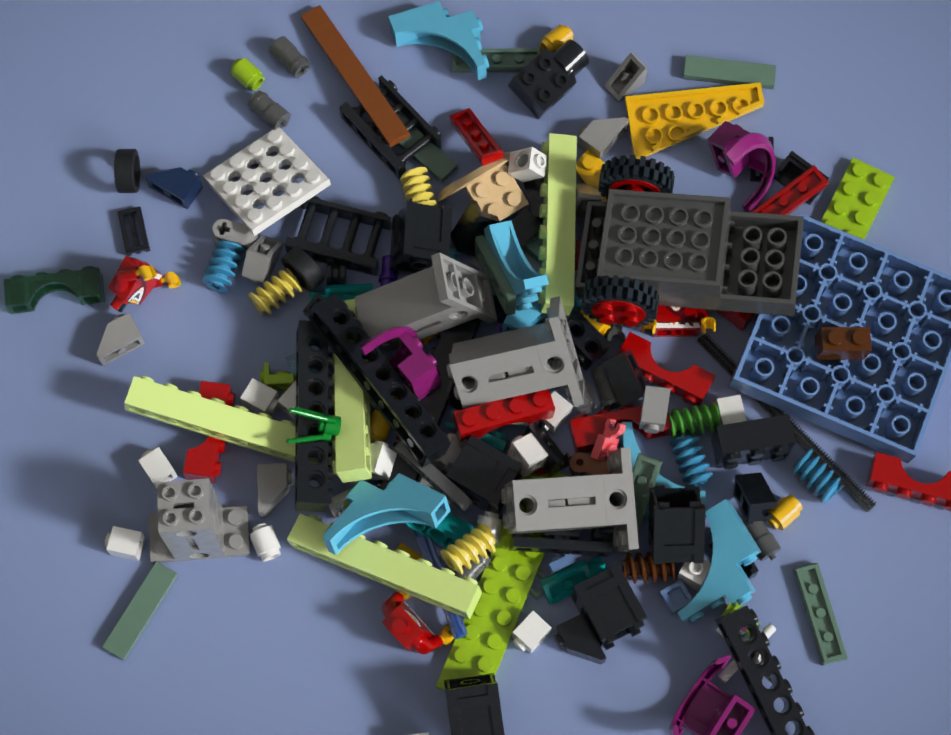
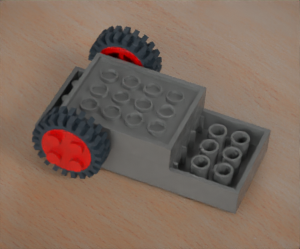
(680, 250)

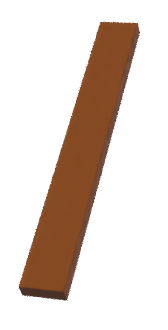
(355, 76)

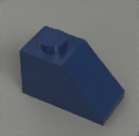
(176, 185)

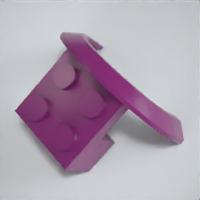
(737, 148)
(410, 360)
(710, 709)

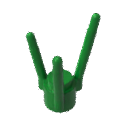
(327, 424)

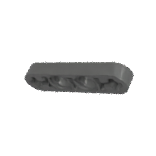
(435, 478)

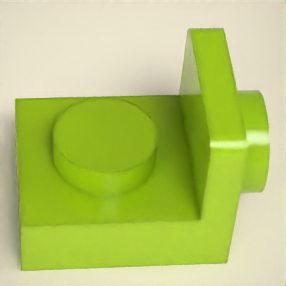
(279, 381)

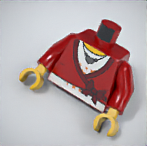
(136, 280)
(680, 322)
(409, 628)

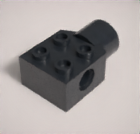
(549, 77)

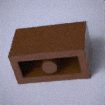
(843, 343)

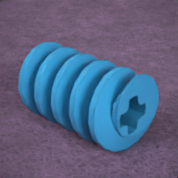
(221, 266)
(690, 460)
(817, 476)

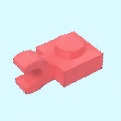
(608, 440)

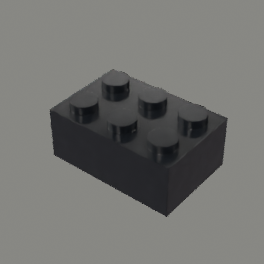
(753, 441)

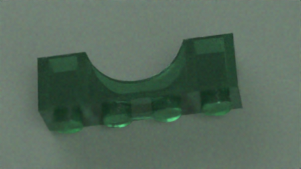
(25, 292)

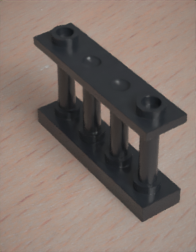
(367, 131)
(323, 252)

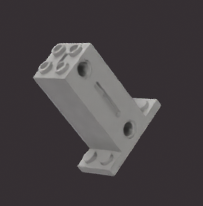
(427, 301)
(518, 362)
(577, 503)
(195, 524)

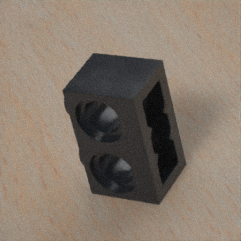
(587, 337)

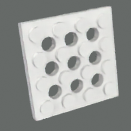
(263, 193)

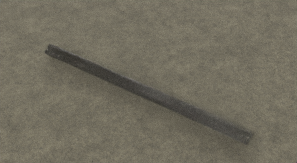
(801, 438)

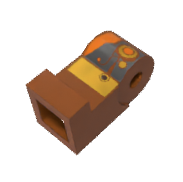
(584, 465)

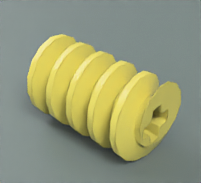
(416, 186)
(274, 292)
(469, 548)

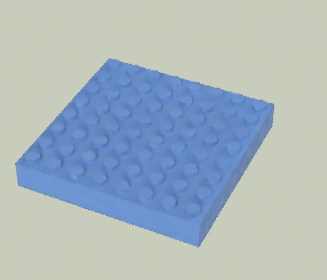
(870, 400)

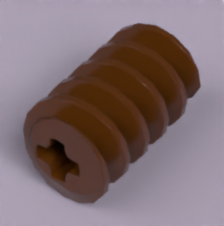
(644, 567)

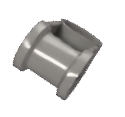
(235, 233)

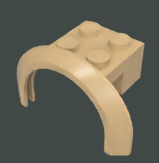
(491, 188)

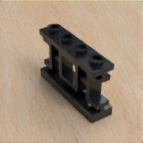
(561, 542)

